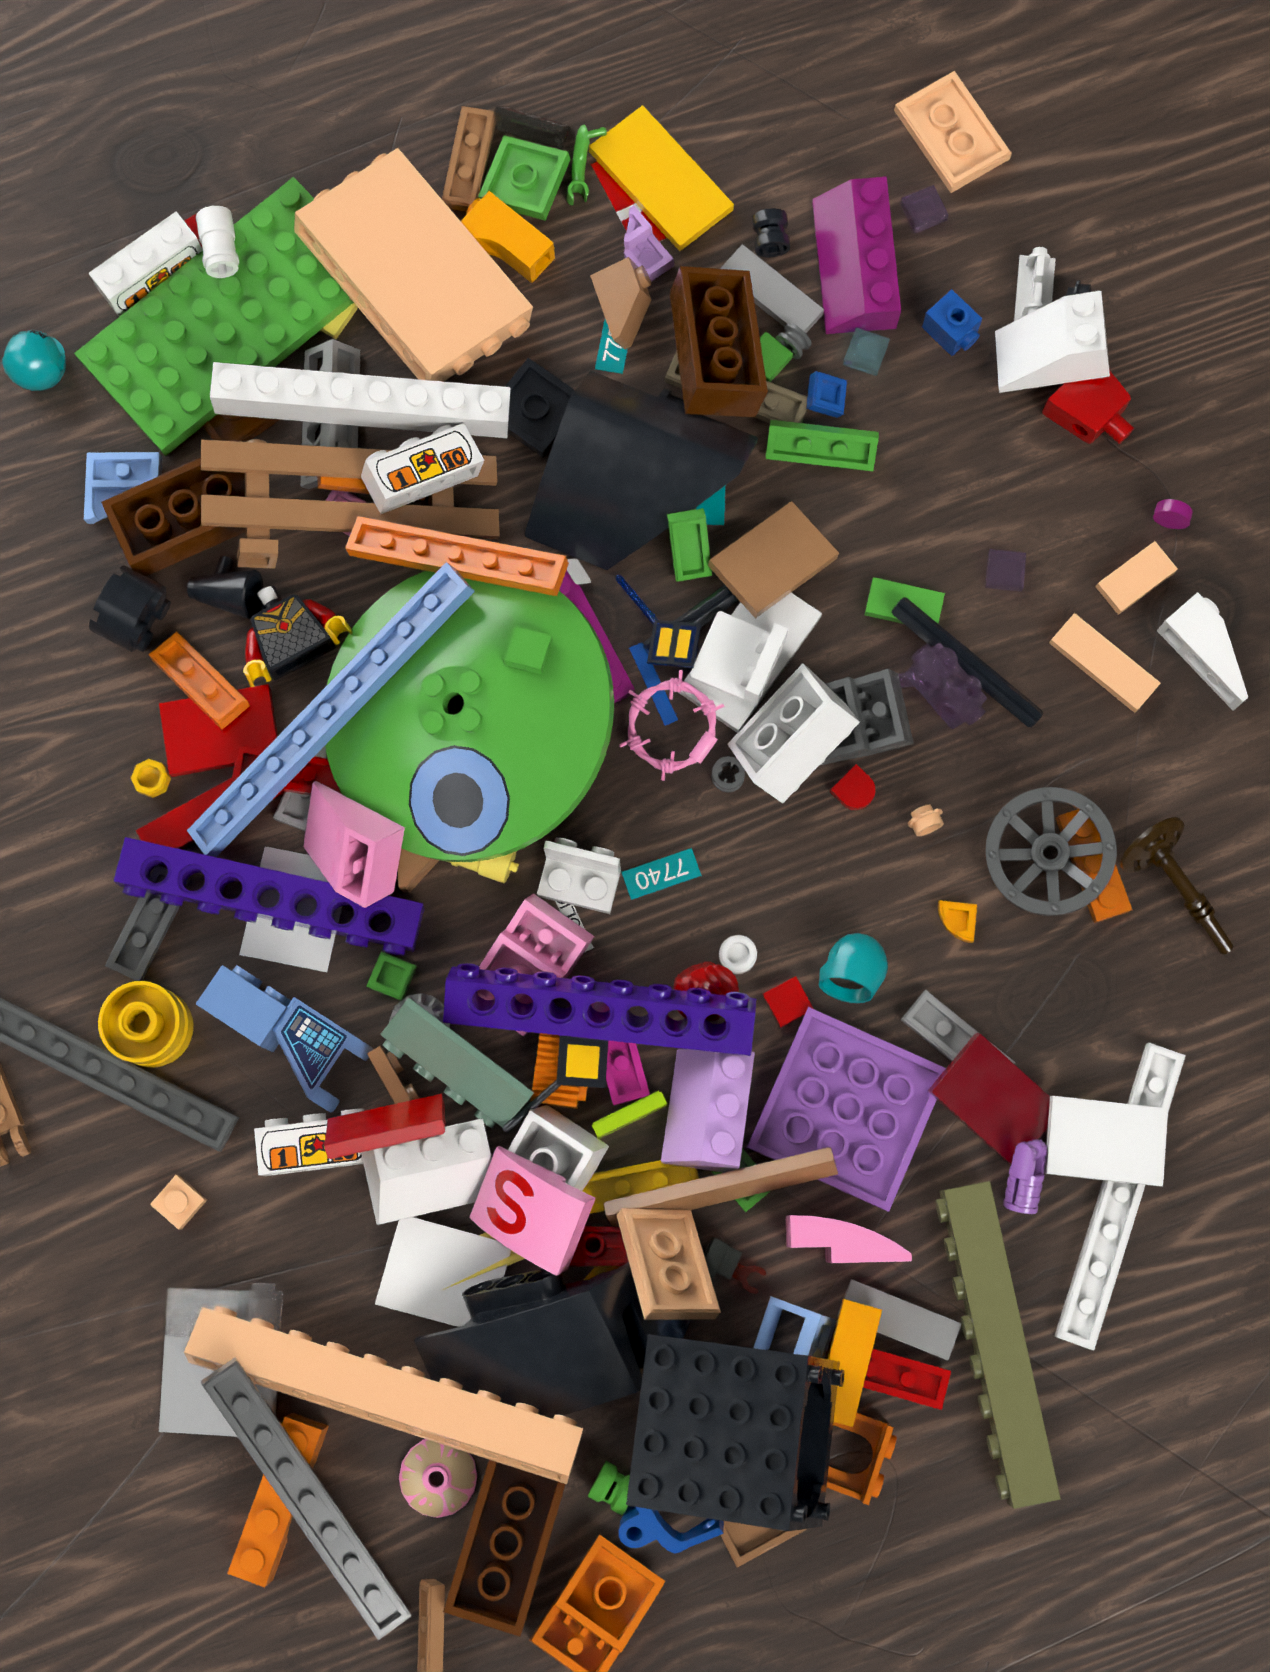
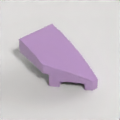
(644, 247)

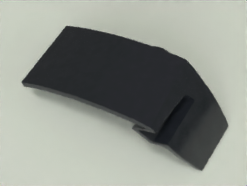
(549, 1341)

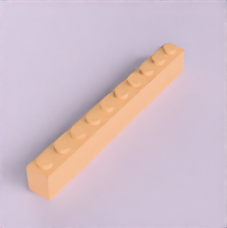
(386, 1394)

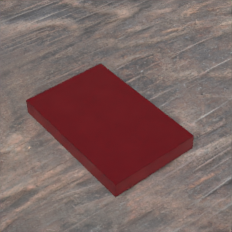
(992, 1097)

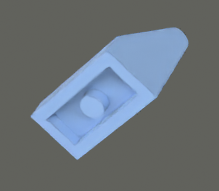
(814, 1335)

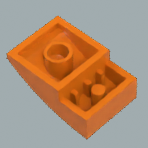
(597, 1609)

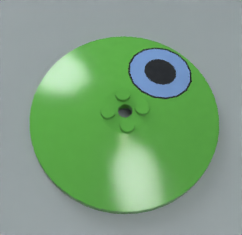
(514, 752)

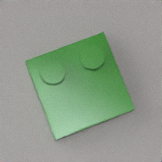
(526, 176)

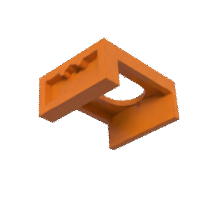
(869, 1481)

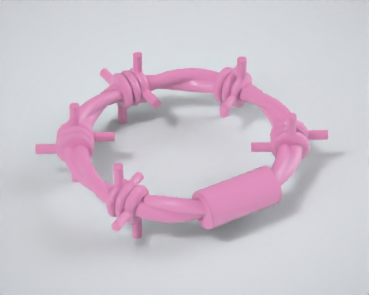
(702, 747)

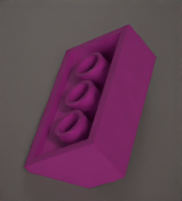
(857, 257)

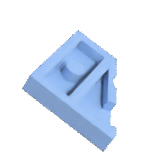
(114, 473)

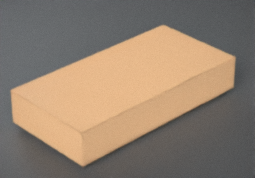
(1136, 577)

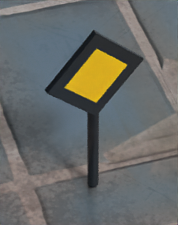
(579, 1064)

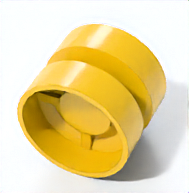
(145, 1024)

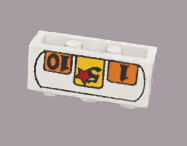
(145, 263)
(421, 467)
(298, 1146)

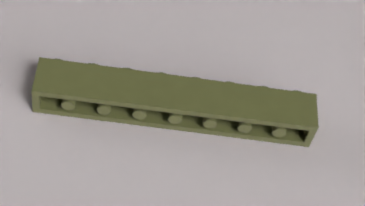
(998, 1345)

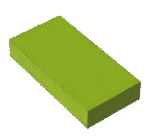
(629, 1114)

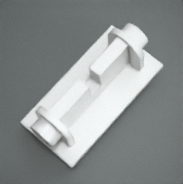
(1034, 282)

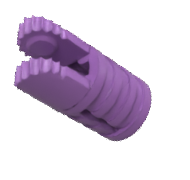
(1026, 1177)

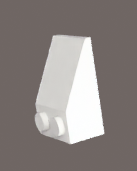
(1054, 344)
(559, 1146)

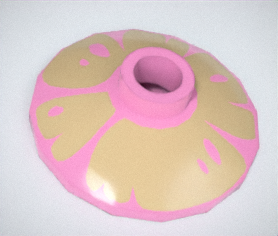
(458, 1472)

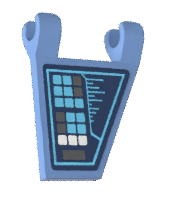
(312, 1048)

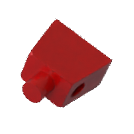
(1091, 408)

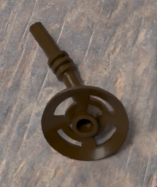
(1159, 852)

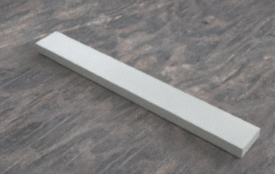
(1114, 1214)

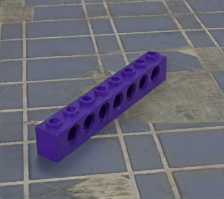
(141, 857)
(580, 1020)

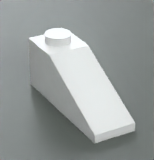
(1204, 643)

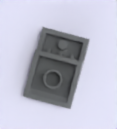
(881, 711)

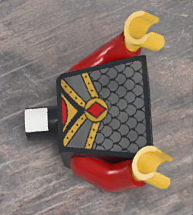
(288, 635)

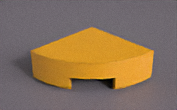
(958, 919)

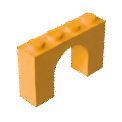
(509, 236)

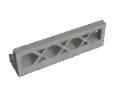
(338, 359)

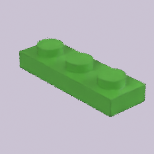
(822, 445)

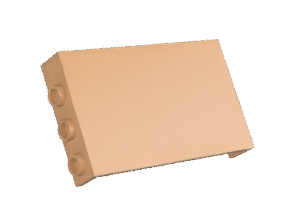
(413, 268)

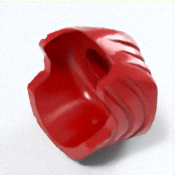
(707, 976)

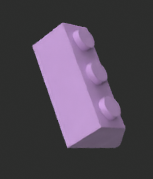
(707, 1110)

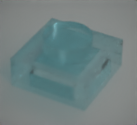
(866, 351)

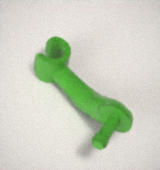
(579, 162)

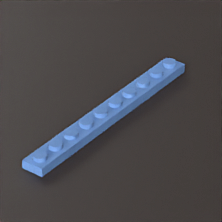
(330, 710)

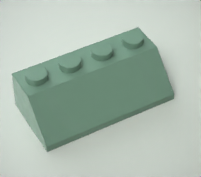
(455, 1063)

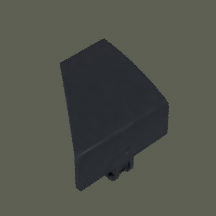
(627, 465)

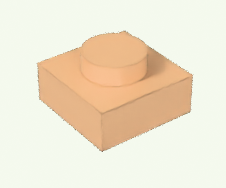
(178, 1202)

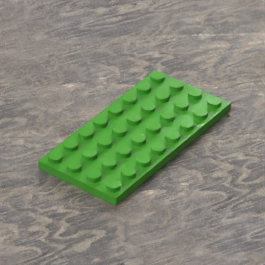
(164, 347)

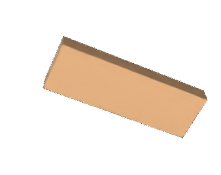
(1104, 663)

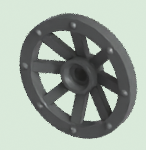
(1049, 839)

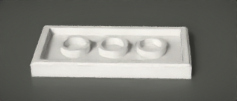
(788, 612)

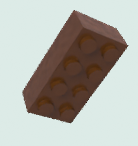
(718, 342)
(162, 517)
(504, 1548)

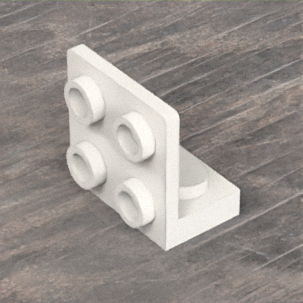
(738, 657)
(579, 875)

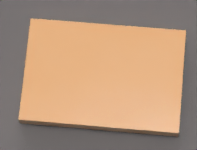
(952, 131)
(668, 1264)

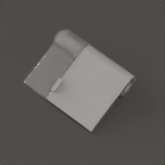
(184, 1401)

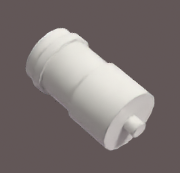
(217, 241)

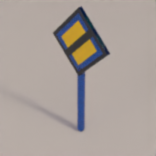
(670, 641)

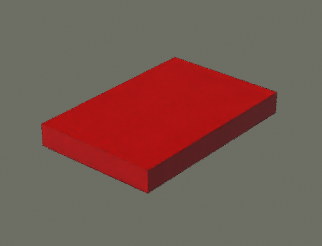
(199, 745)
(385, 1126)

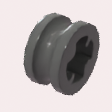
(794, 340)
(717, 771)

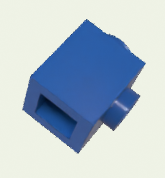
(952, 323)

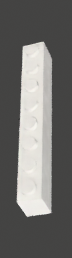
(358, 399)

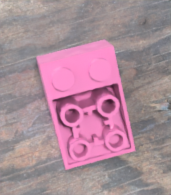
(352, 846)

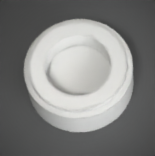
(738, 954)

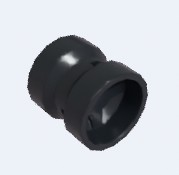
(771, 234)

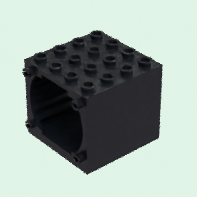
(734, 1433)

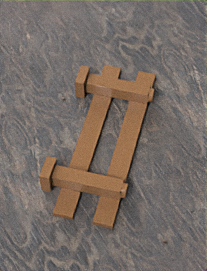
(260, 513)

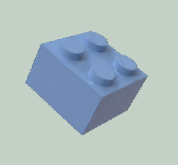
(240, 1004)

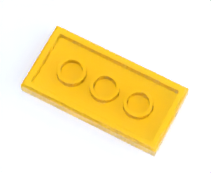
(661, 178)

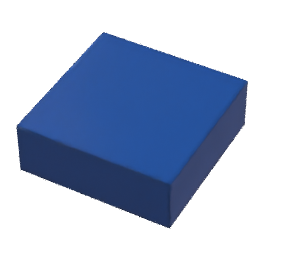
(826, 394)

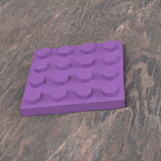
(852, 1097)

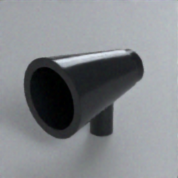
(228, 590)

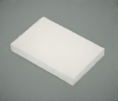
(1106, 1141)

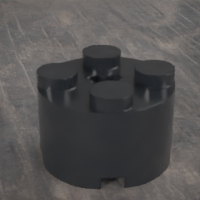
(129, 609)

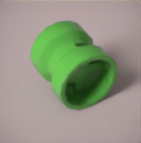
(602, 1484)

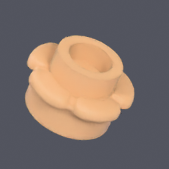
(925, 820)

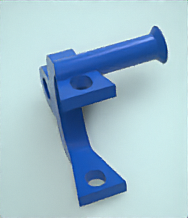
(645, 1525)

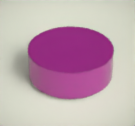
(1172, 514)

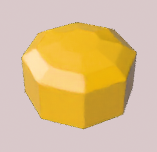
(150, 778)

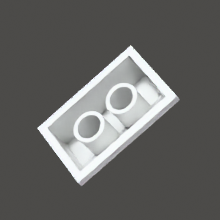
(792, 734)
(428, 1172)

